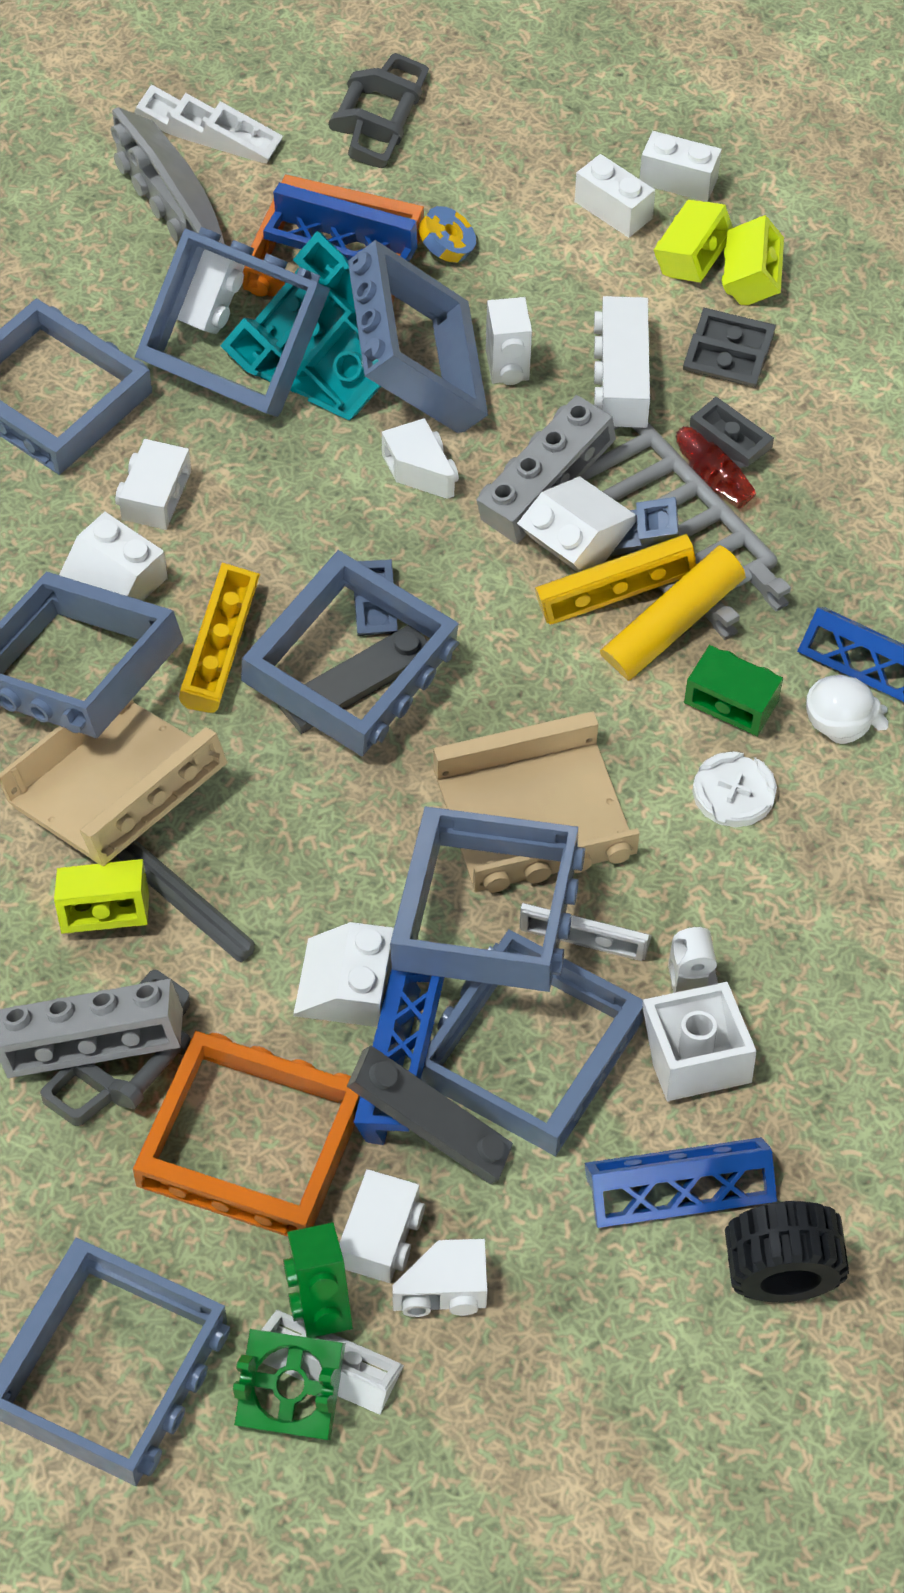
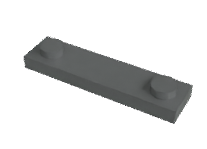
(364, 672)
(430, 1114)

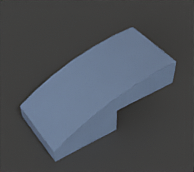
(655, 524)
(370, 617)

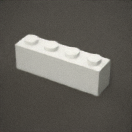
(623, 361)

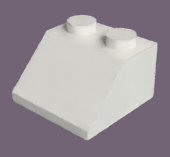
(577, 523)
(116, 559)
(345, 974)
(698, 1041)

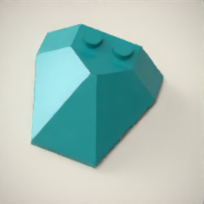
(333, 361)

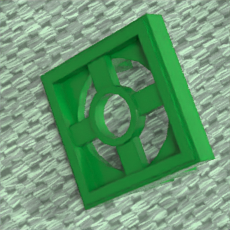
(259, 1347)

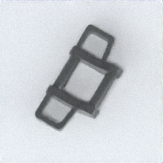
(357, 121)
(116, 1090)

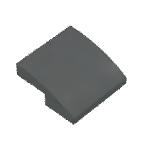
(729, 347)

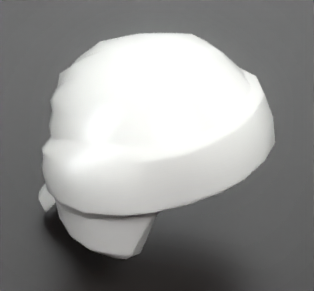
(844, 708)

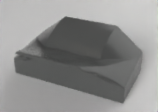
(731, 432)

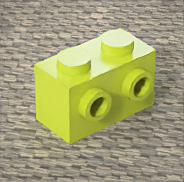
(693, 240)
(753, 261)
(112, 894)

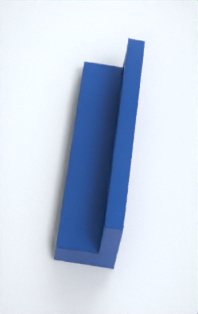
(340, 218)
(861, 636)
(394, 1040)
(677, 1165)

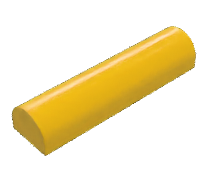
(616, 579)
(674, 612)
(218, 638)

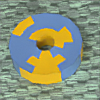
(447, 234)

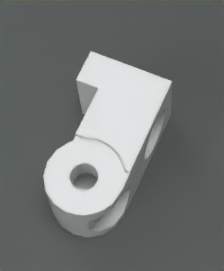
(692, 960)

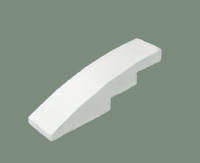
(216, 128)

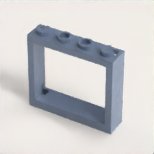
(173, 295)
(459, 395)
(96, 422)
(339, 572)
(54, 595)
(493, 835)
(575, 981)
(46, 1316)

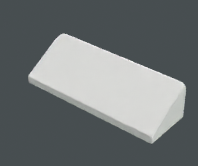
(589, 933)
(358, 1380)

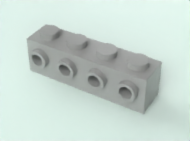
(552, 457)
(90, 1028)

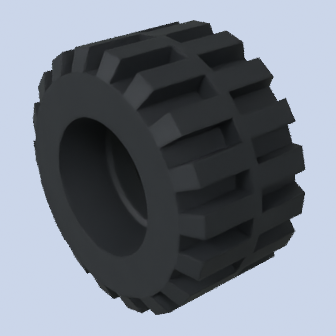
(786, 1251)

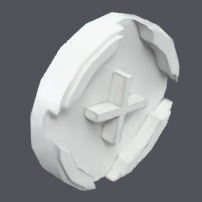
(734, 789)

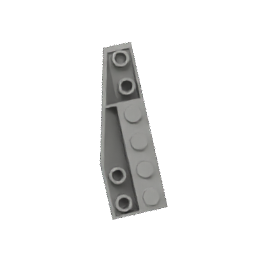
(161, 175)

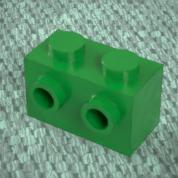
(733, 690)
(319, 1281)

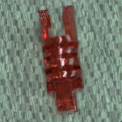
(715, 467)

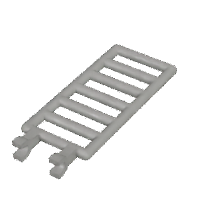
(756, 572)

